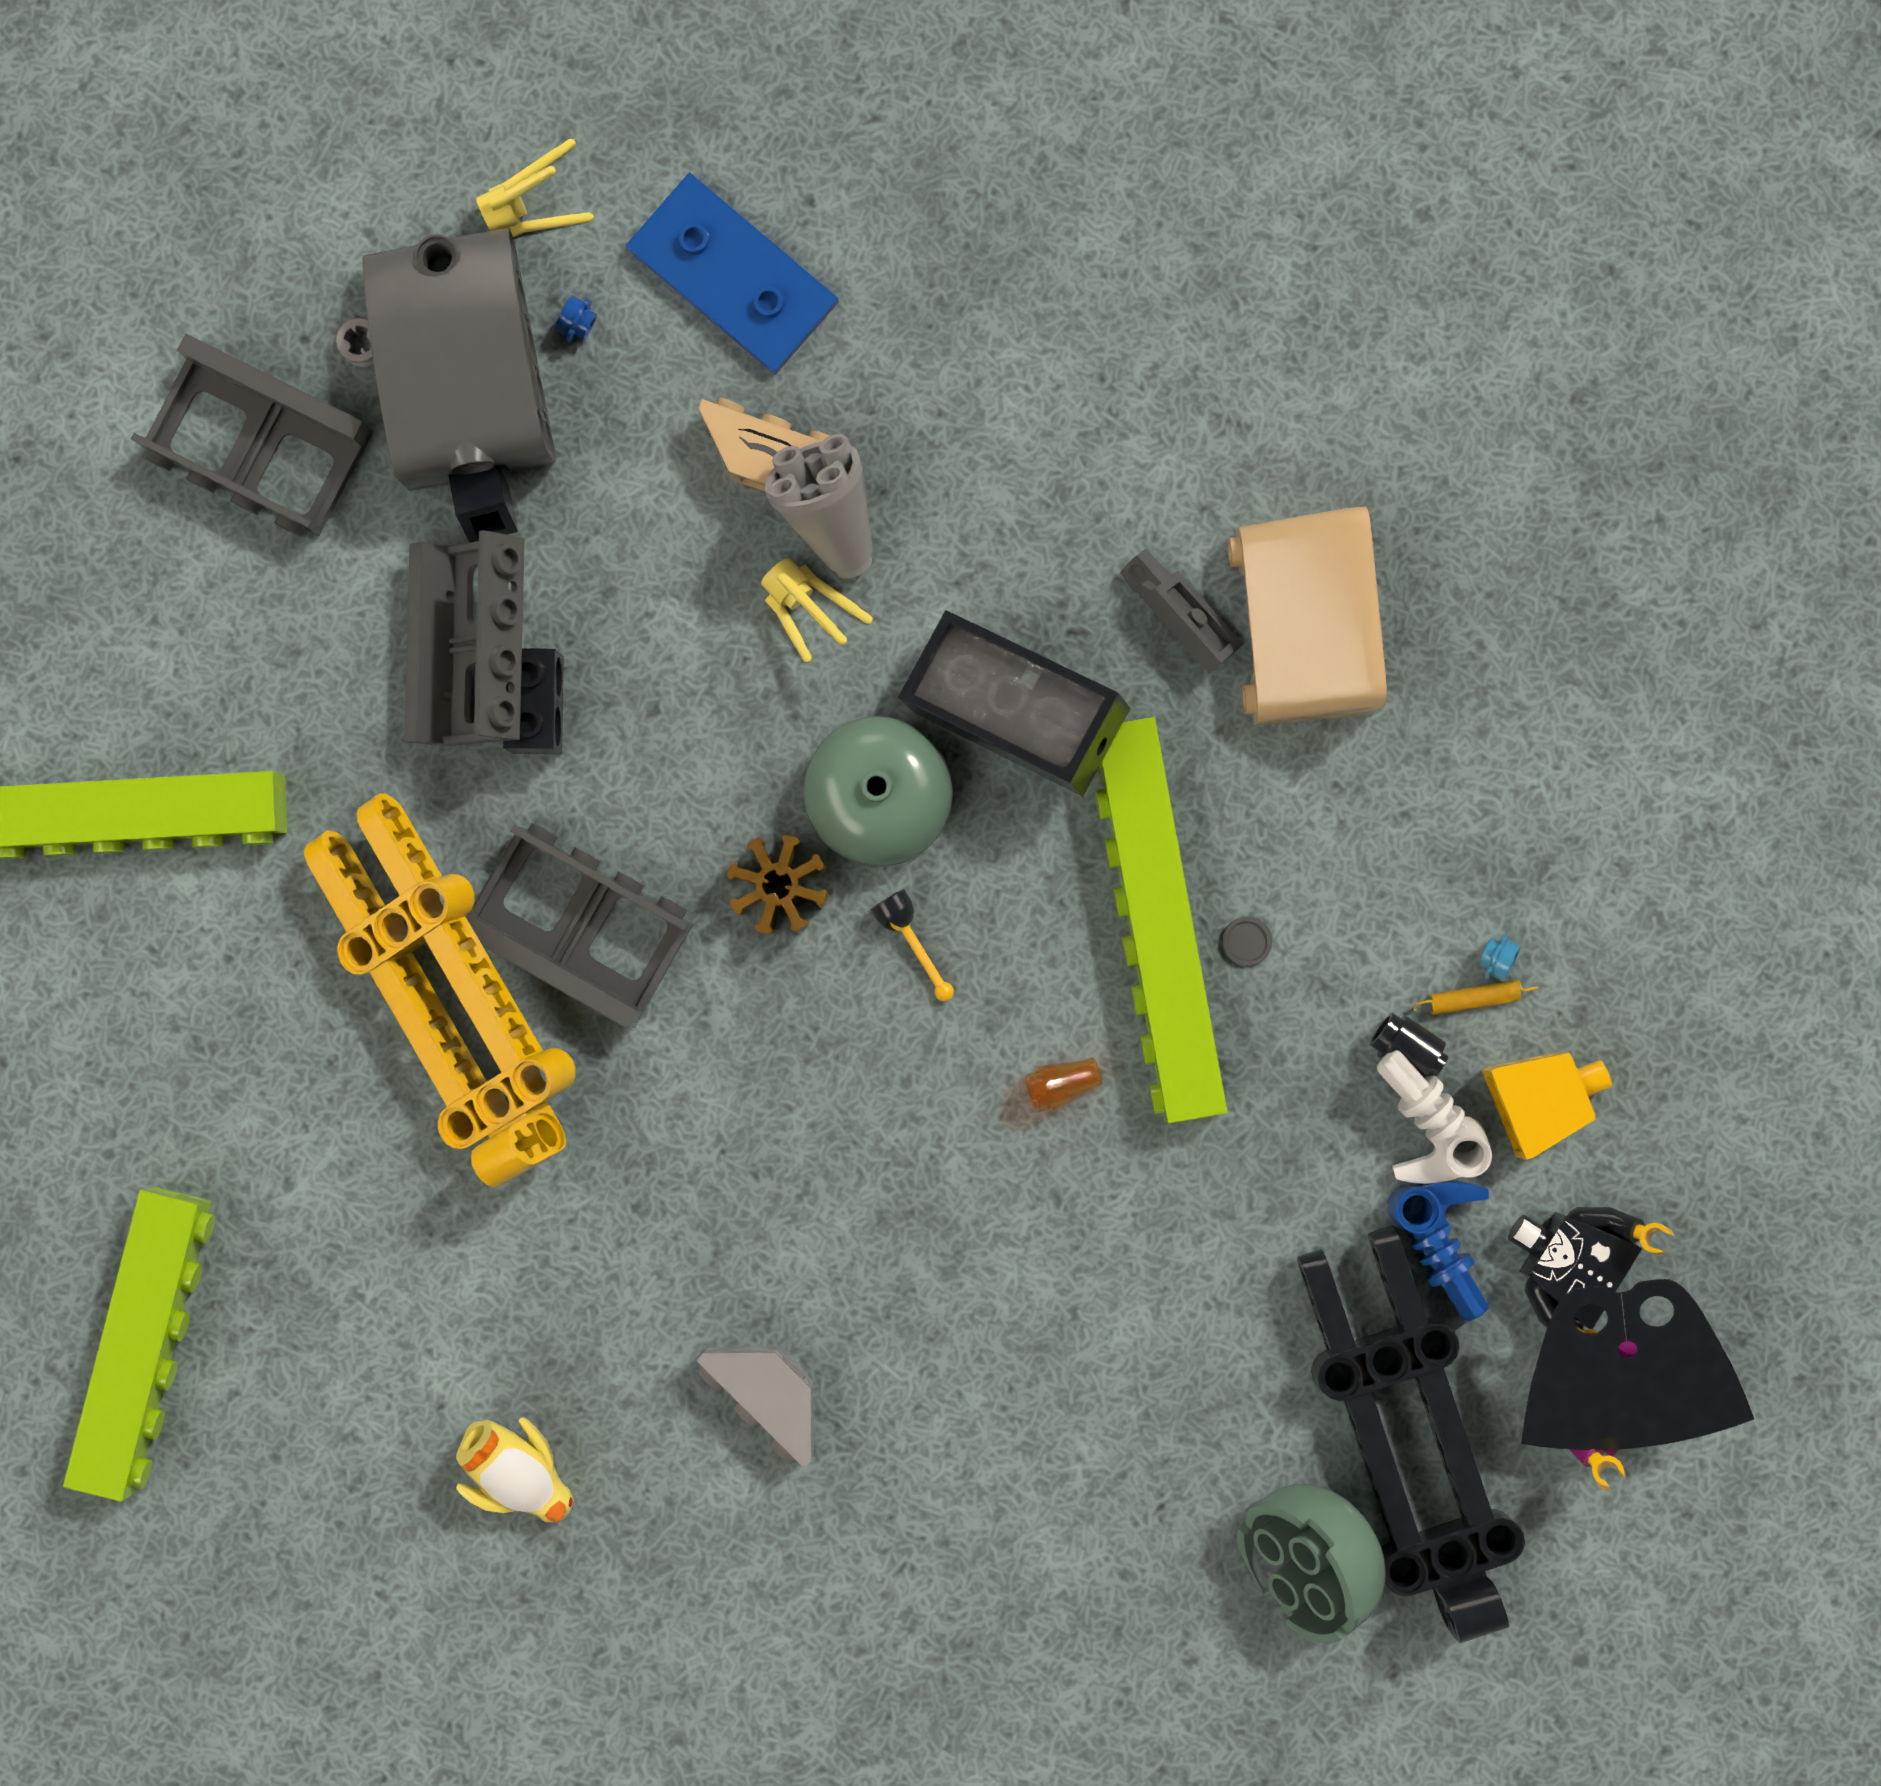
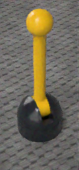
(896, 915)

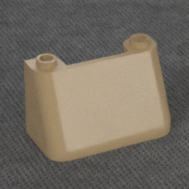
(1311, 617)

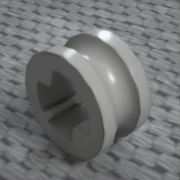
(347, 350)

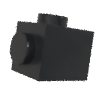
(482, 494)

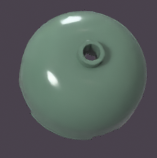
(886, 826)
(1334, 1563)

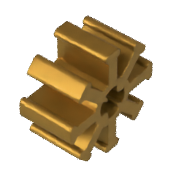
(783, 869)

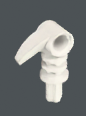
(1444, 1125)

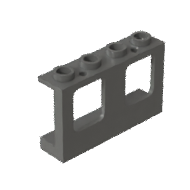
(271, 413)
(448, 643)
(563, 954)

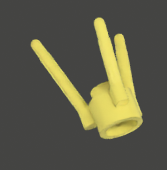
(504, 205)
(791, 587)

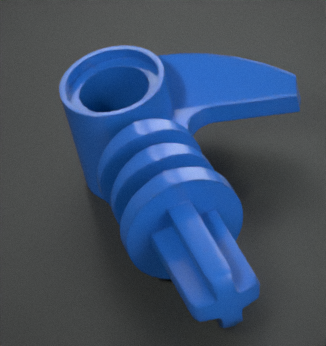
(1438, 1250)

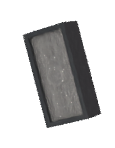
(1015, 702)

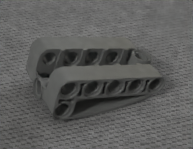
(455, 359)

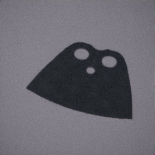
(1662, 1395)

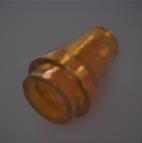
(1060, 1083)

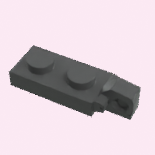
(1182, 611)

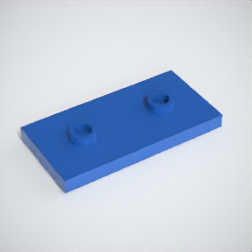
(732, 273)

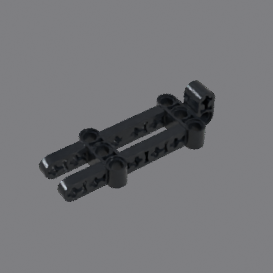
(1461, 1587)

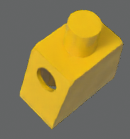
(1544, 1099)

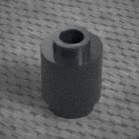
(1415, 1042)

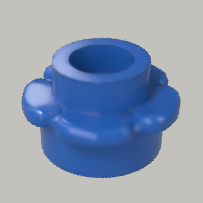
(576, 319)

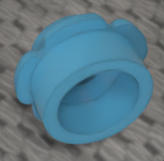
(1499, 958)

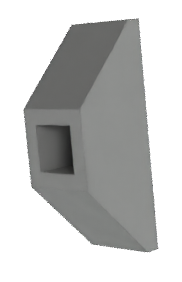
(768, 1393)

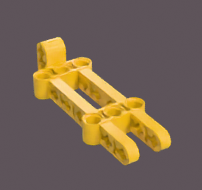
(518, 1131)

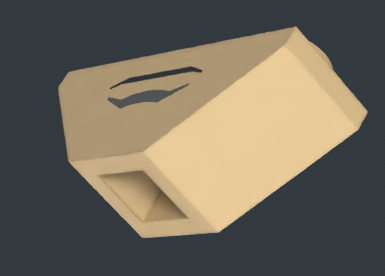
(749, 442)

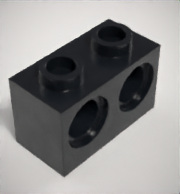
(540, 703)

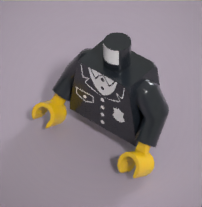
(1580, 1252)

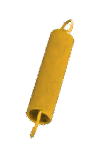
(1475, 997)

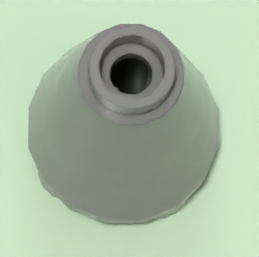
(825, 502)

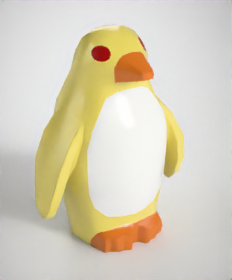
(512, 1471)

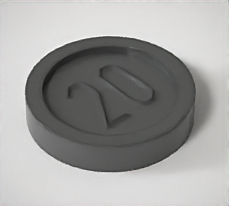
(1247, 941)

